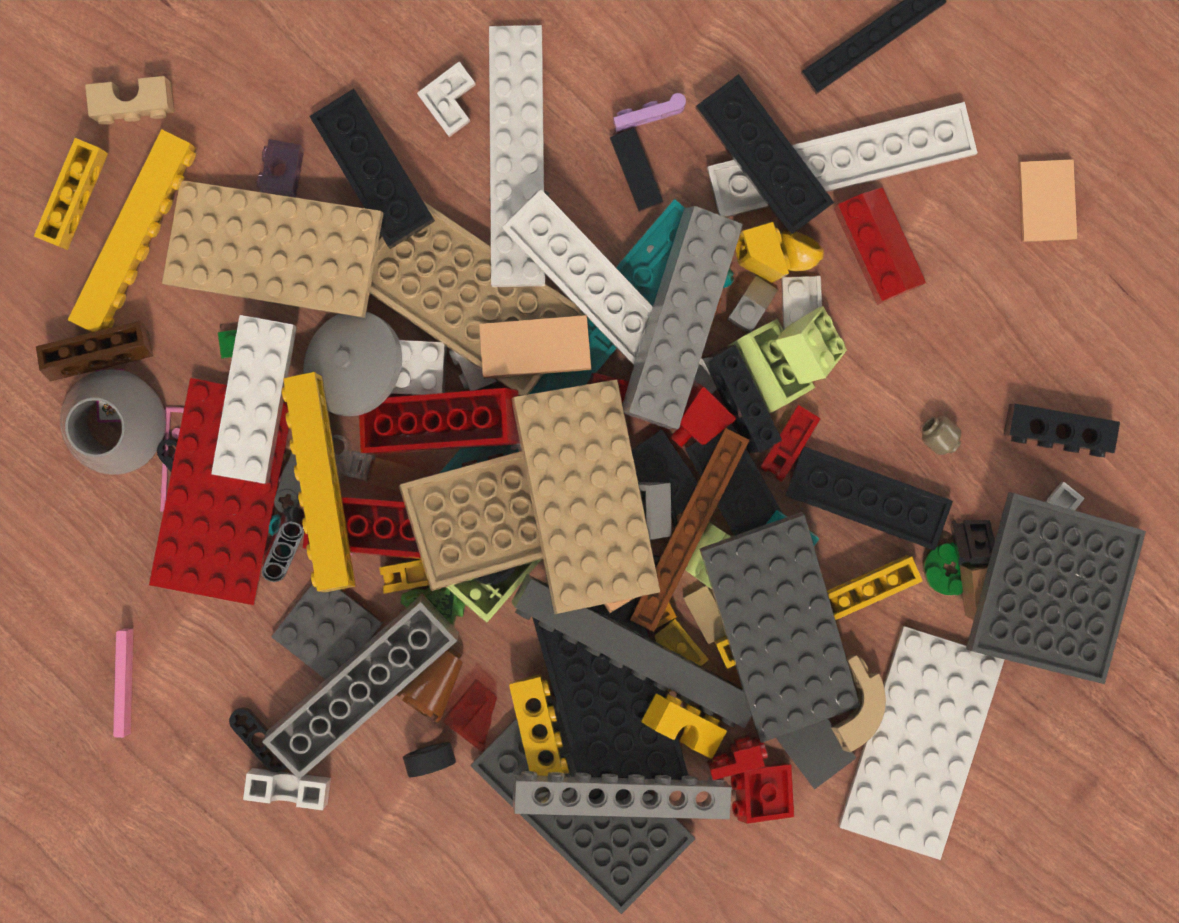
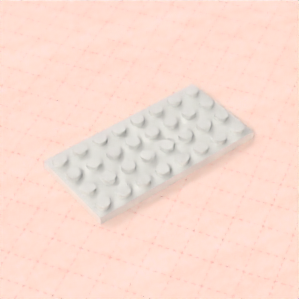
(925, 744)

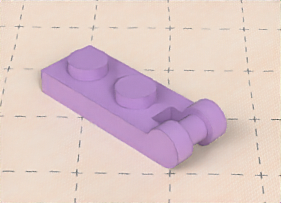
(651, 112)

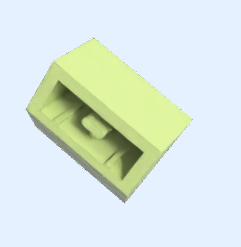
(811, 346)

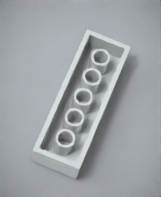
(254, 399)

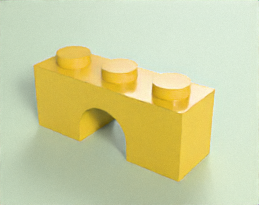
(669, 718)

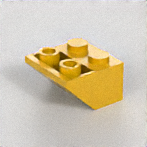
(761, 252)

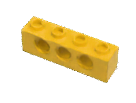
(71, 194)
(521, 692)

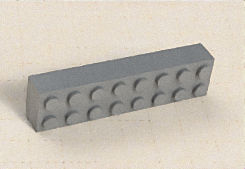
(681, 317)
(360, 686)

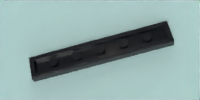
(868, 42)

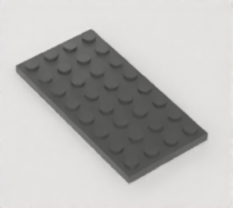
(780, 626)
(610, 852)

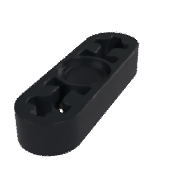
(248, 740)

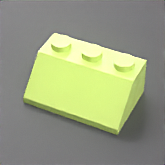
(769, 367)

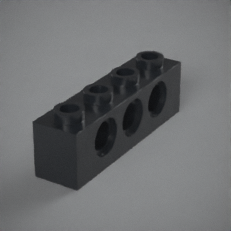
(742, 398)
(1103, 431)

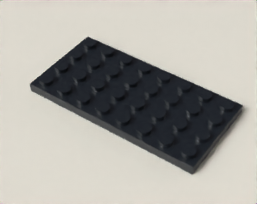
(605, 709)

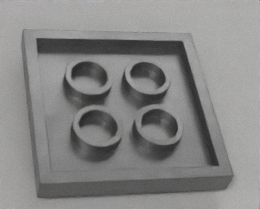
(326, 629)

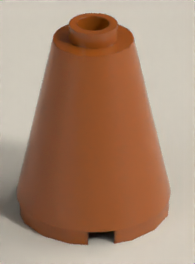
(434, 685)

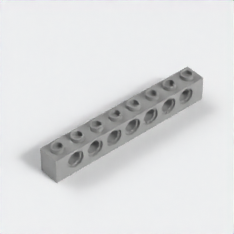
(714, 807)

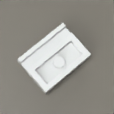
(800, 297)

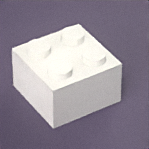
(421, 368)

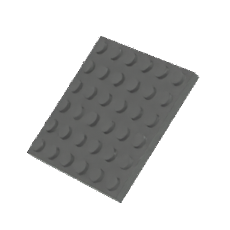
(1055, 589)

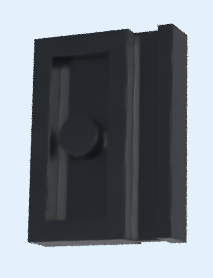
(973, 541)

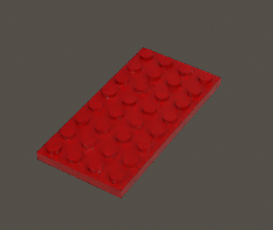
(210, 523)

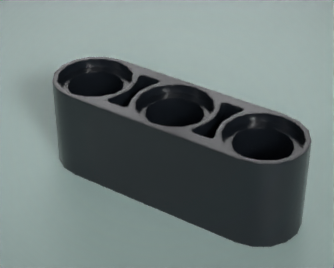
(280, 554)

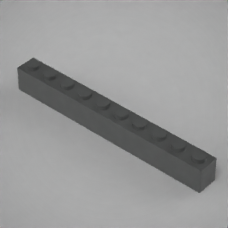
(636, 652)

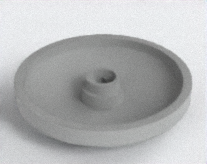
(356, 361)

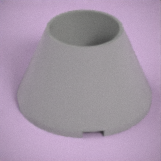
(140, 415)

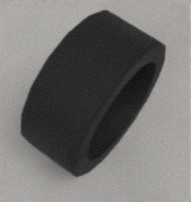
(429, 759)

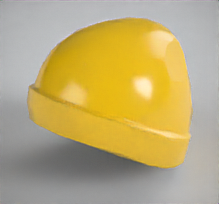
(801, 251)

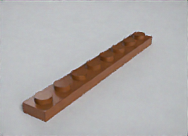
(691, 527)

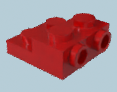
(745, 756)
(763, 794)

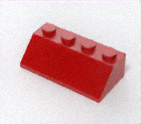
(879, 245)

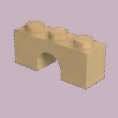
(152, 100)

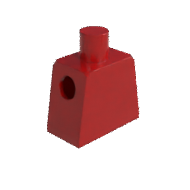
(702, 417)

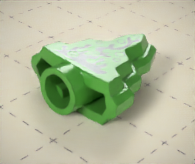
(442, 599)

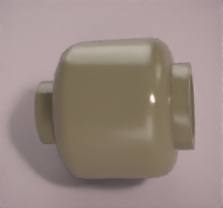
(941, 435)

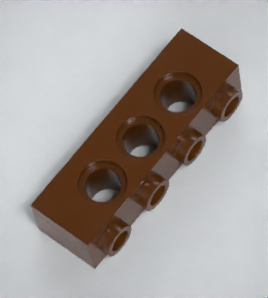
(94, 351)

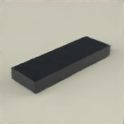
(636, 170)

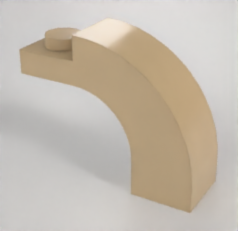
(866, 719)

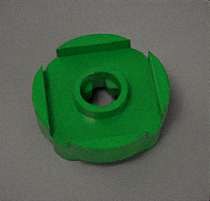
(935, 573)

